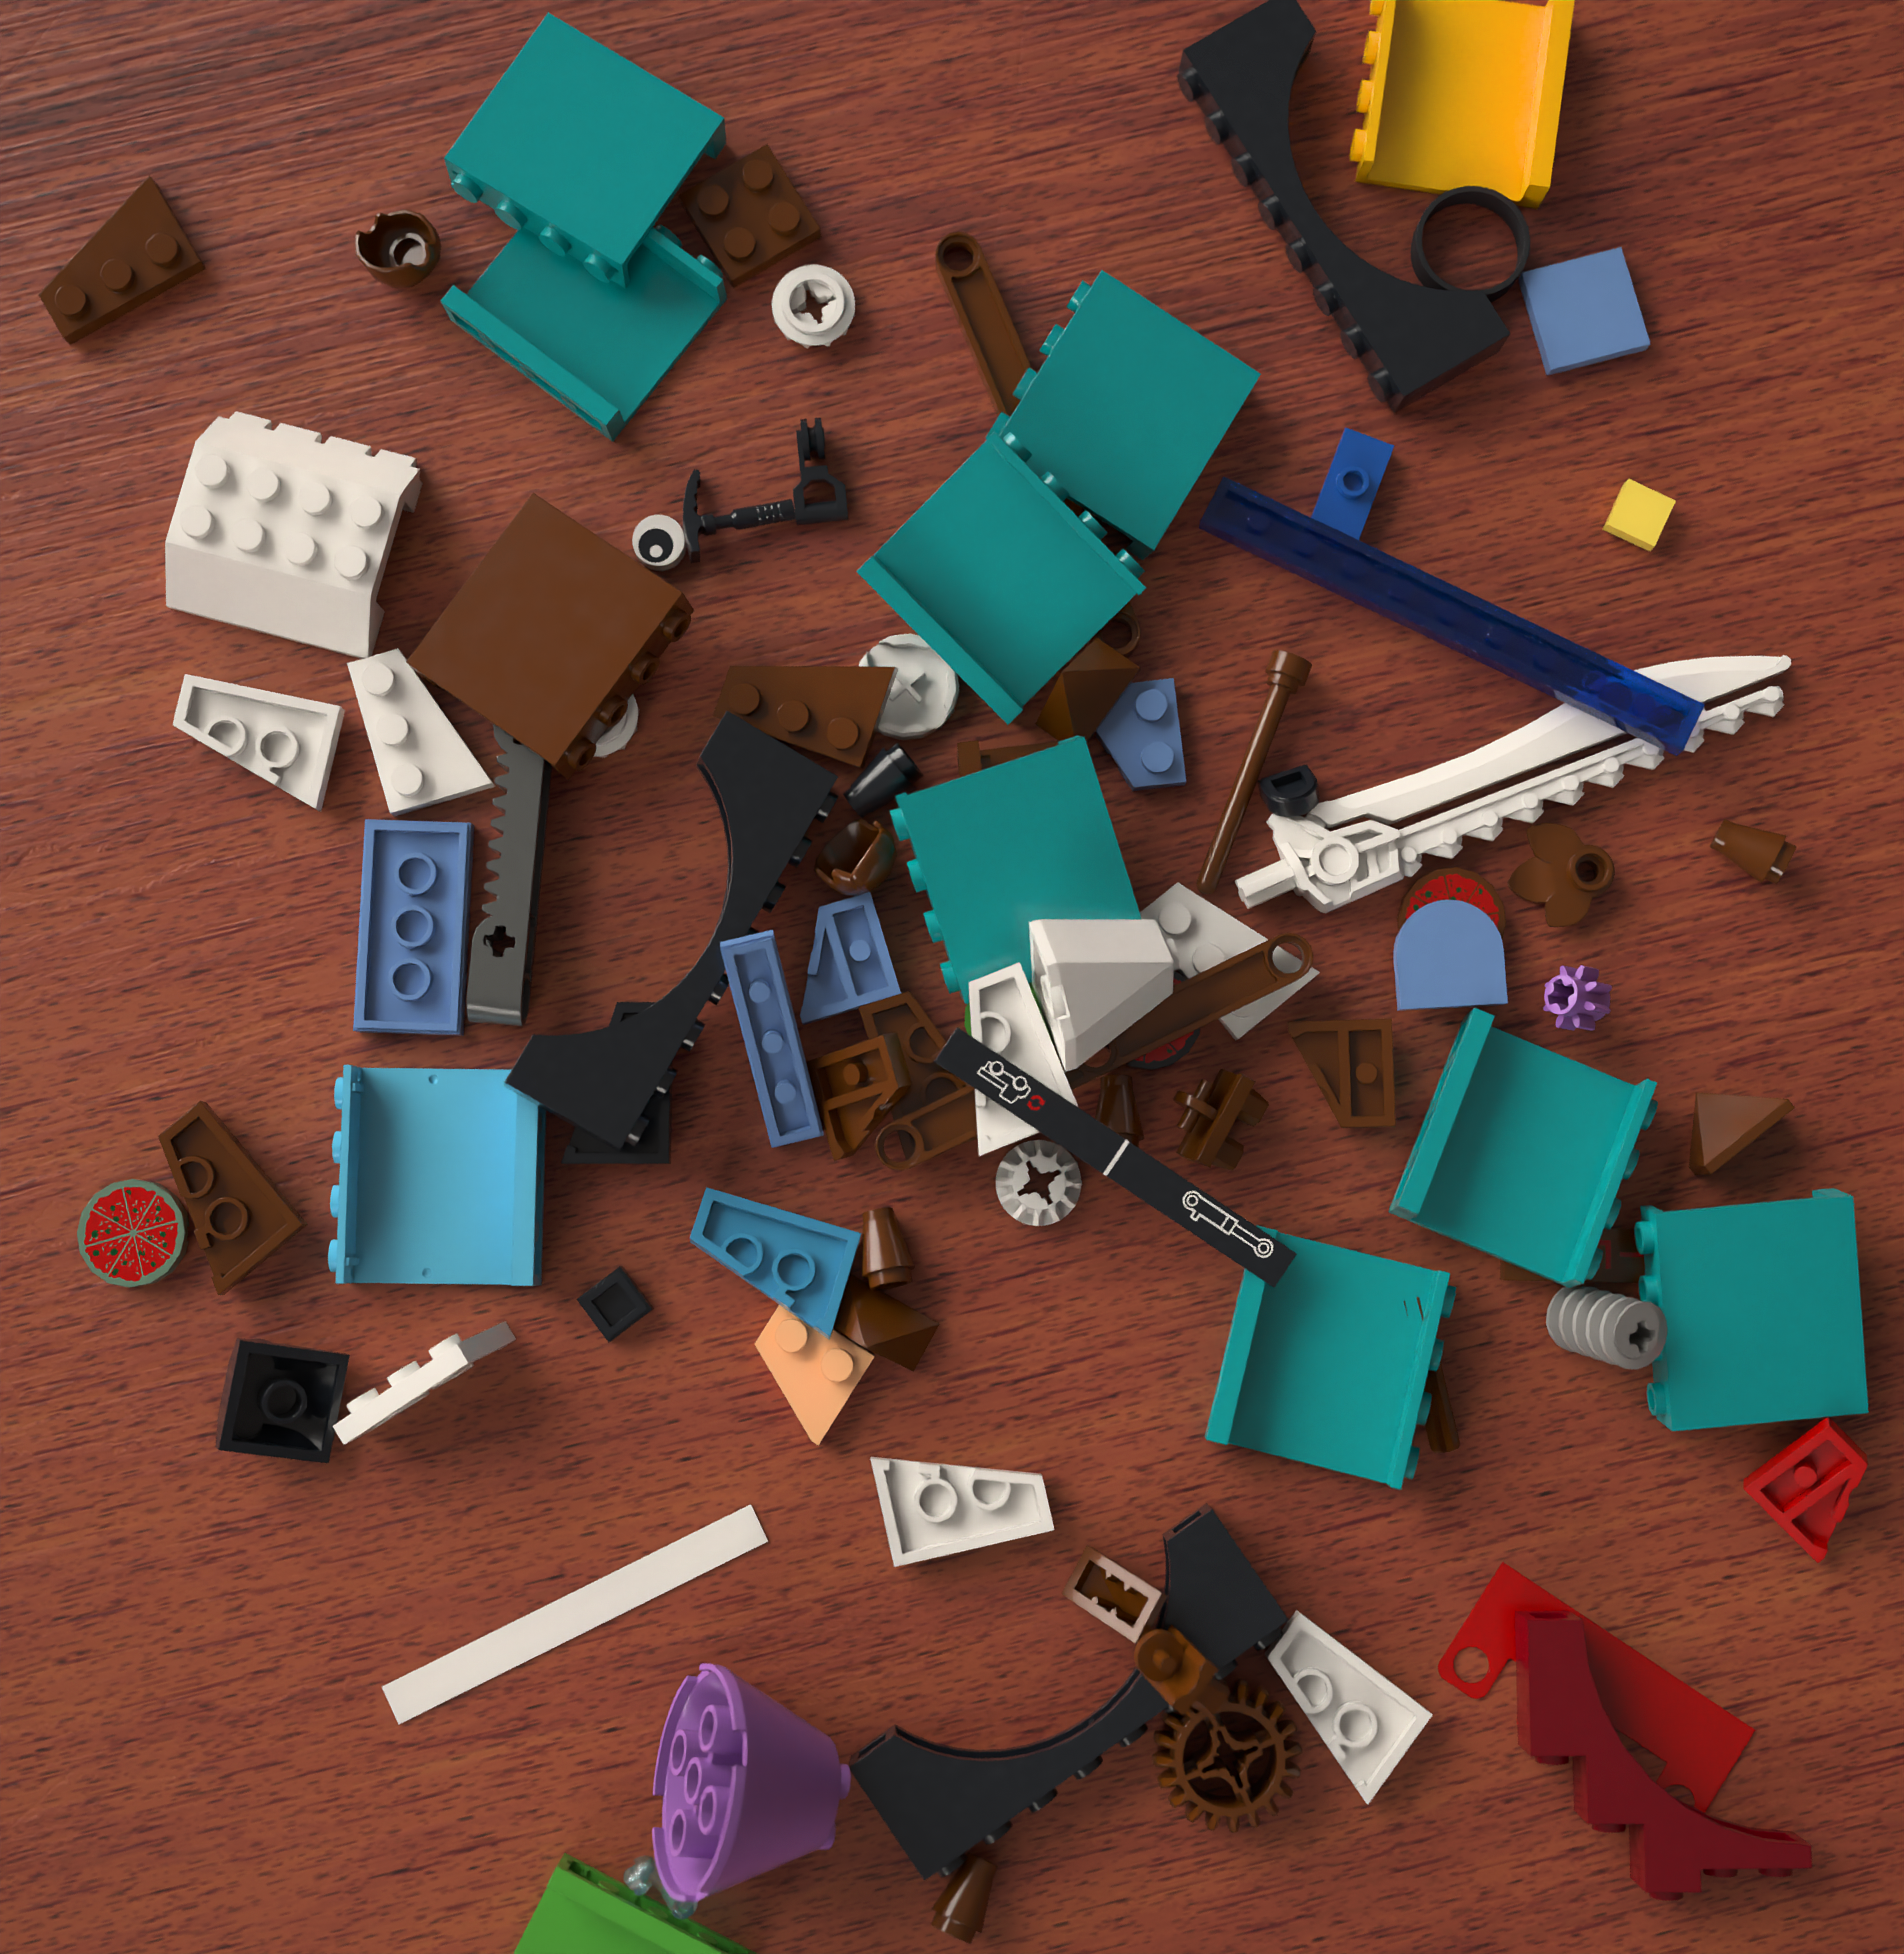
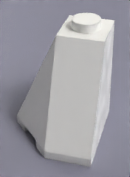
(1098, 979)

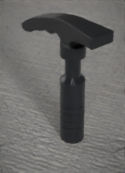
(739, 518)

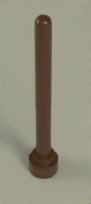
(1285, 676)

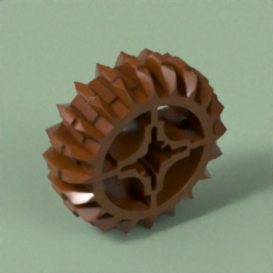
(1203, 1764)

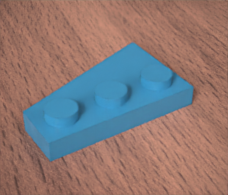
(780, 1253)

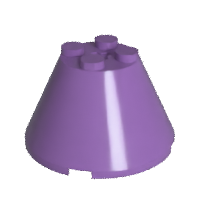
(739, 1786)

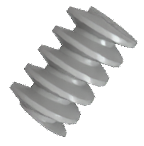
(1607, 1326)

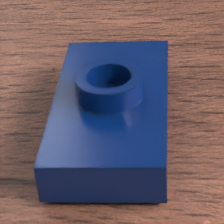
(1352, 482)

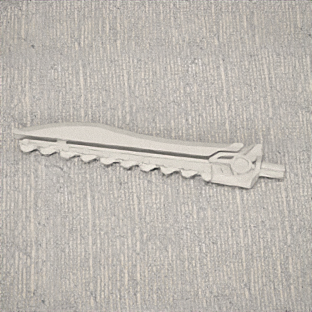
(1369, 856)

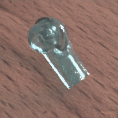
(644, 1875)

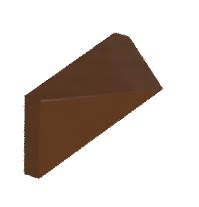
(1086, 692)
(1729, 1124)
(884, 1324)
(1114, 1594)

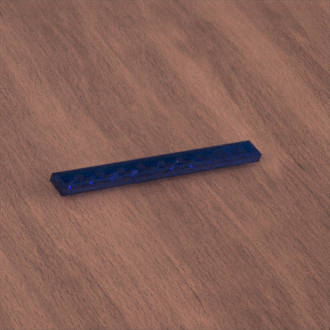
(1452, 616)

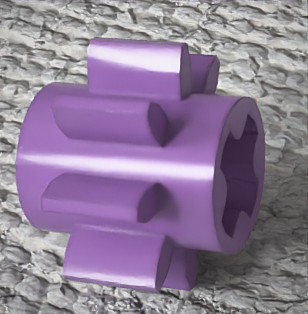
(1577, 998)

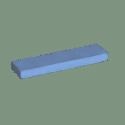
(771, 1038)

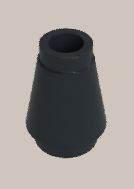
(886, 776)

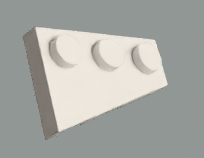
(264, 731)
(411, 738)
(1211, 936)
(1011, 1025)
(412, 1383)
(956, 1508)
(1348, 1702)

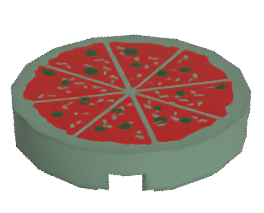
(133, 1233)

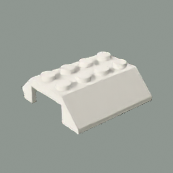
(287, 532)

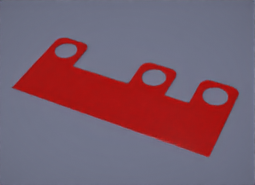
(1637, 1695)

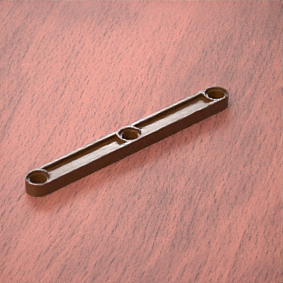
(999, 355)
(1188, 1008)

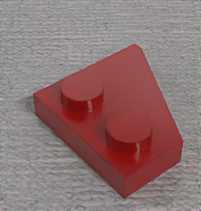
(1810, 1485)

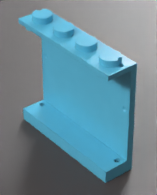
(437, 1178)

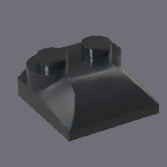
(281, 1400)

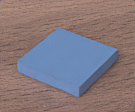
(1584, 311)

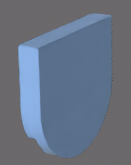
(1449, 959)

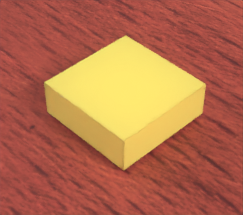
(1639, 515)

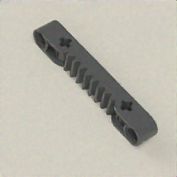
(497, 984)

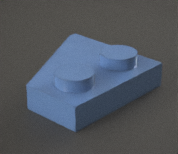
(1146, 736)
(847, 961)

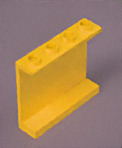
(1463, 96)

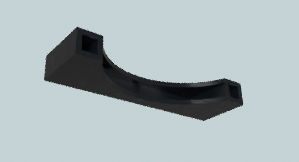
(1399, 330)
(610, 1073)
(952, 1797)

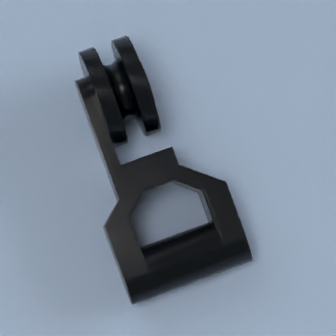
(810, 440)

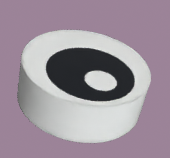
(659, 542)

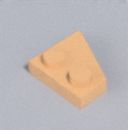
(811, 1369)

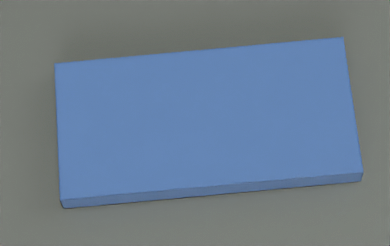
(414, 927)

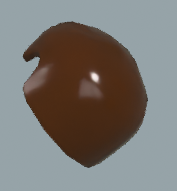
(399, 248)
(857, 858)

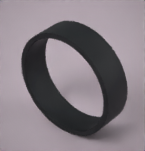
(1482, 197)

